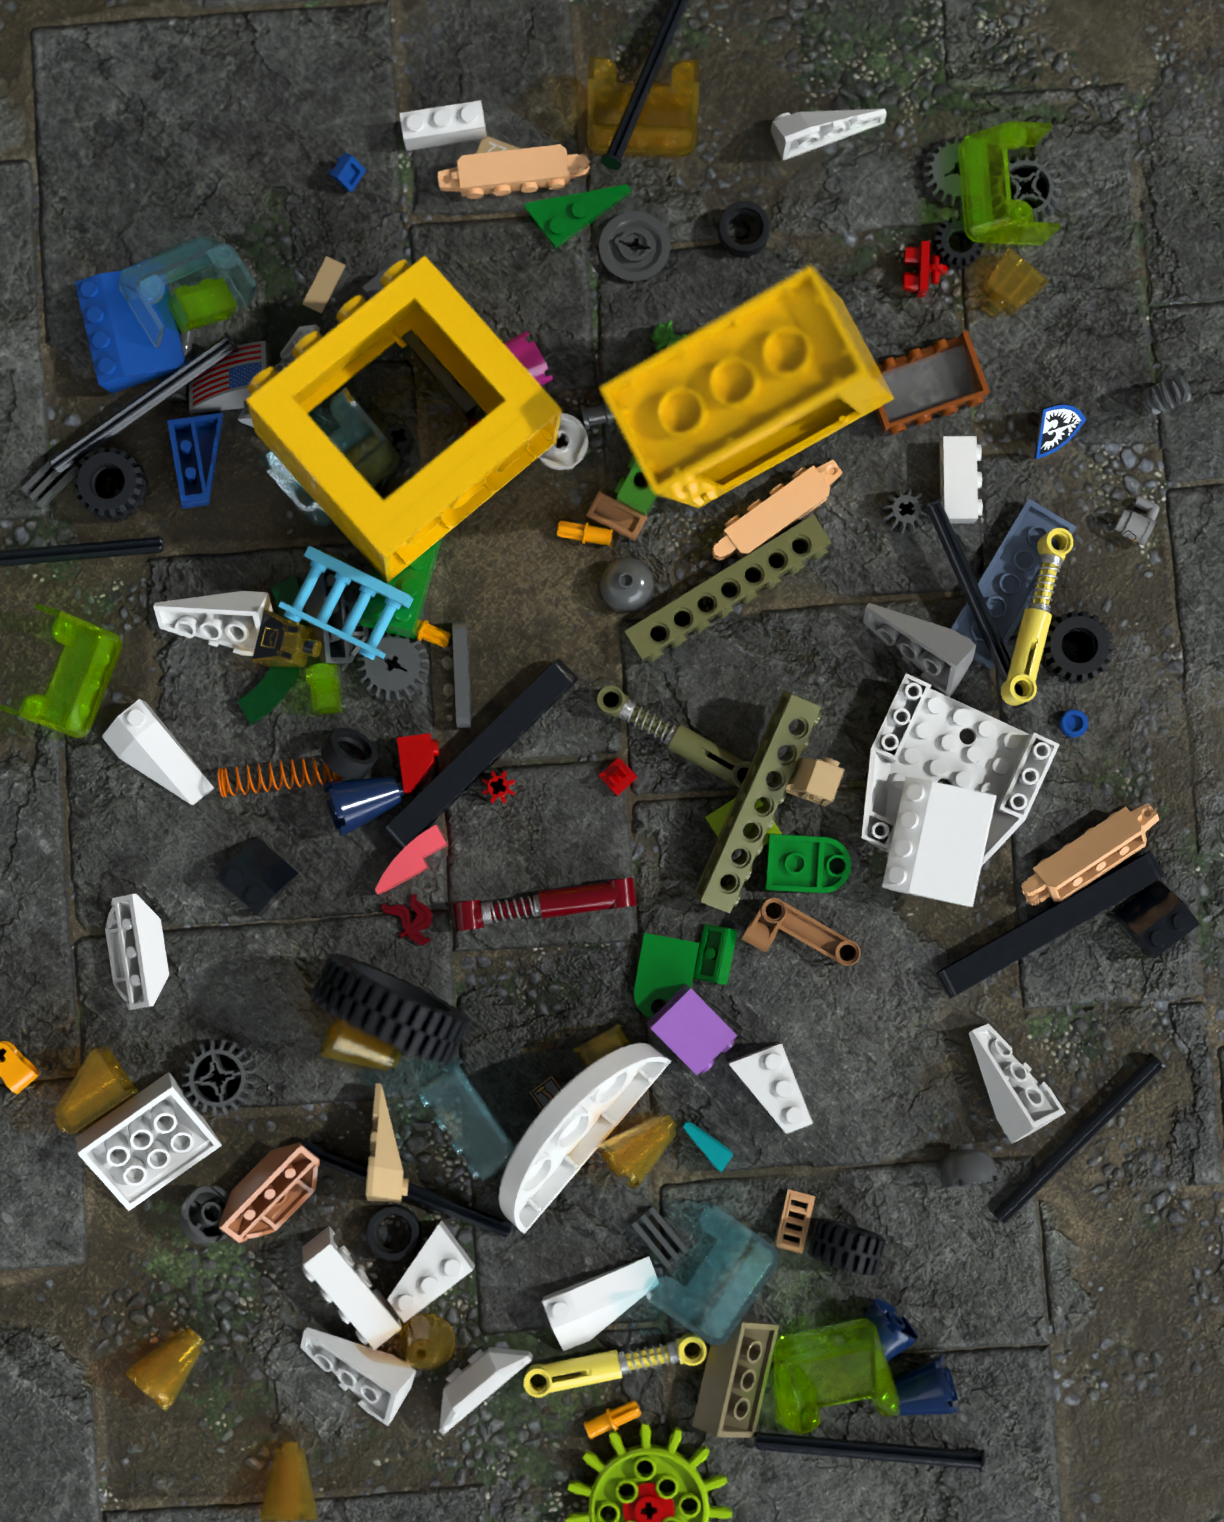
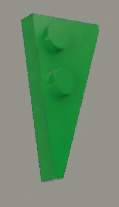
(569, 214)

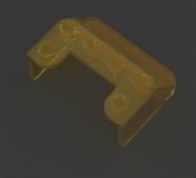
(666, 121)

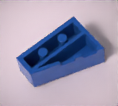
(195, 455)

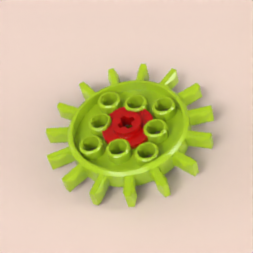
(666, 1465)

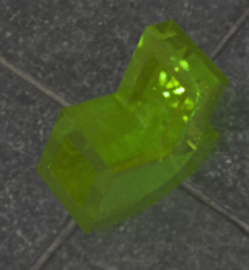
(325, 688)

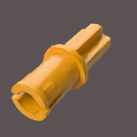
(584, 533)
(432, 634)
(612, 1419)

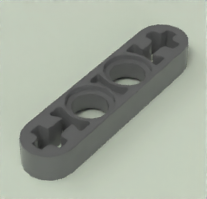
(461, 674)

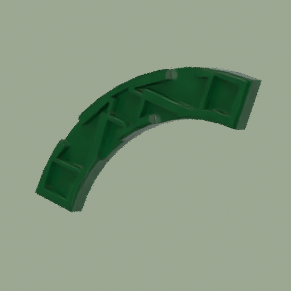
(278, 680)

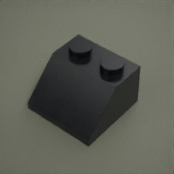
(257, 876)
(1156, 919)

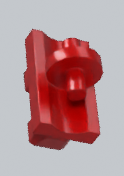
(919, 281)

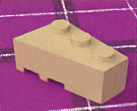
(816, 780)

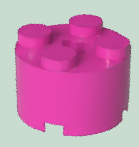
(529, 357)

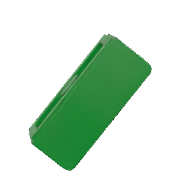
(715, 954)

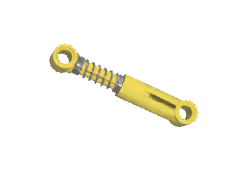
(1036, 620)
(610, 1365)

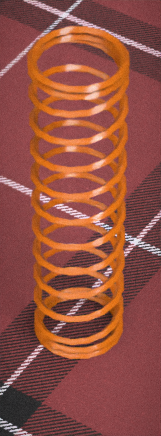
(224, 786)

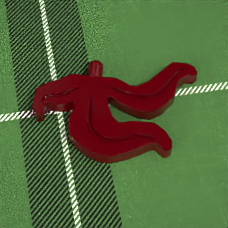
(421, 922)

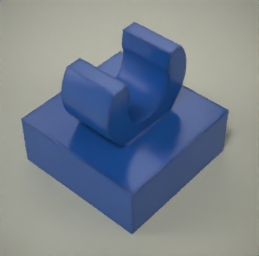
(347, 172)

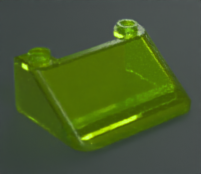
(830, 1369)

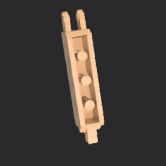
(513, 171)
(777, 512)
(1090, 855)

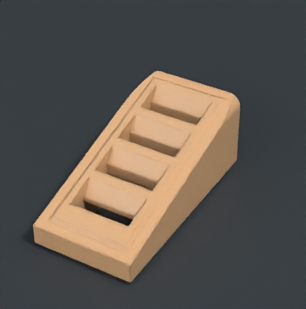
(802, 1234)

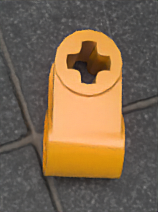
(15, 1069)

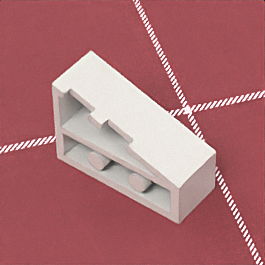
(774, 1085)
(432, 1273)

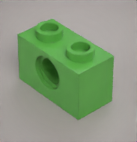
(633, 496)

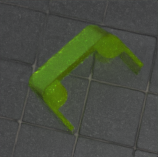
(986, 187)
(78, 679)

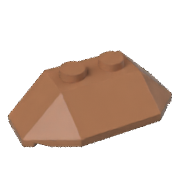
(270, 1193)

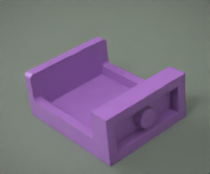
(692, 1030)

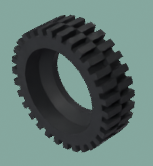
(390, 1008)

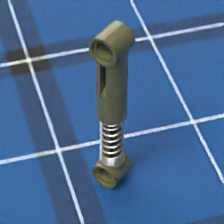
(679, 739)

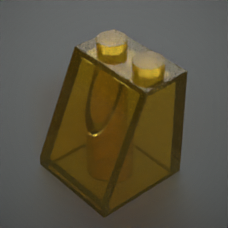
(94, 1092)

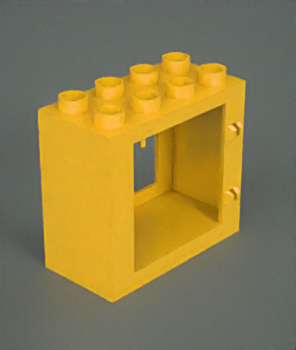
(747, 391)
(516, 431)

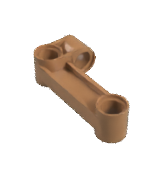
(763, 930)

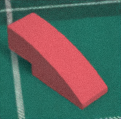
(411, 859)

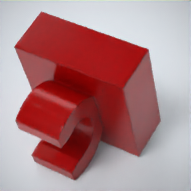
(618, 776)

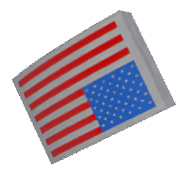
(227, 381)

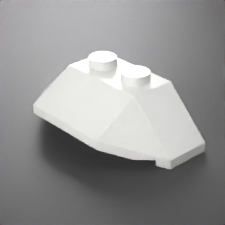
(136, 951)
(478, 1381)

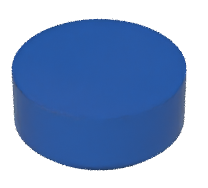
(1073, 723)

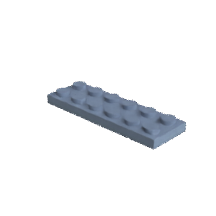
(1011, 577)

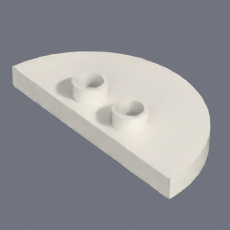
(574, 1128)

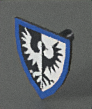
(1056, 427)

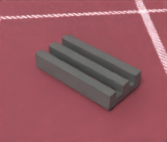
(48, 481)
(675, 1255)

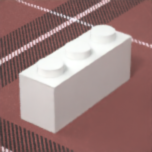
(443, 125)
(960, 478)

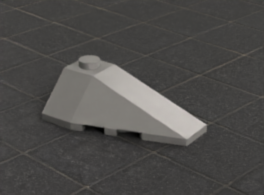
(934, 649)

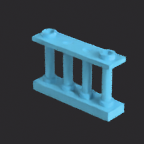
(368, 588)

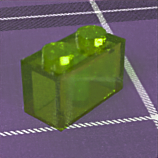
(202, 304)

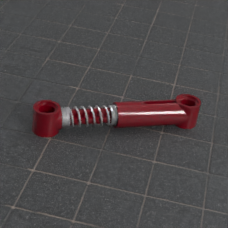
(548, 904)

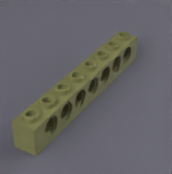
(807, 531)
(753, 787)

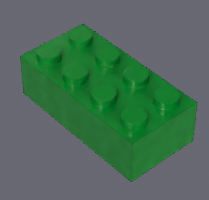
(413, 581)

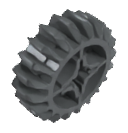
(1033, 197)
(218, 1064)

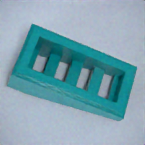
(714, 1150)

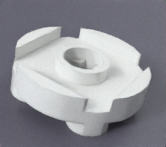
(574, 452)

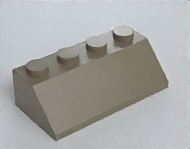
(736, 1380)

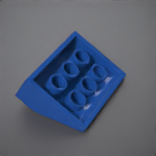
(118, 342)

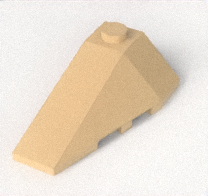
(385, 1169)

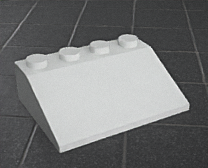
(939, 841)
(147, 1142)

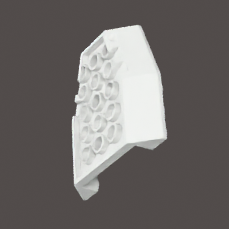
(924, 743)

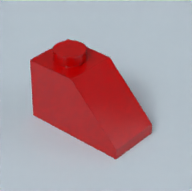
(416, 759)

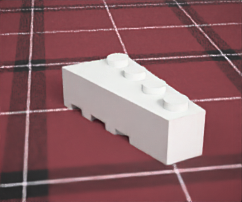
(349, 1290)

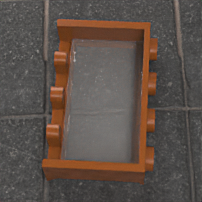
(931, 383)

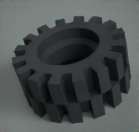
(946, 253)

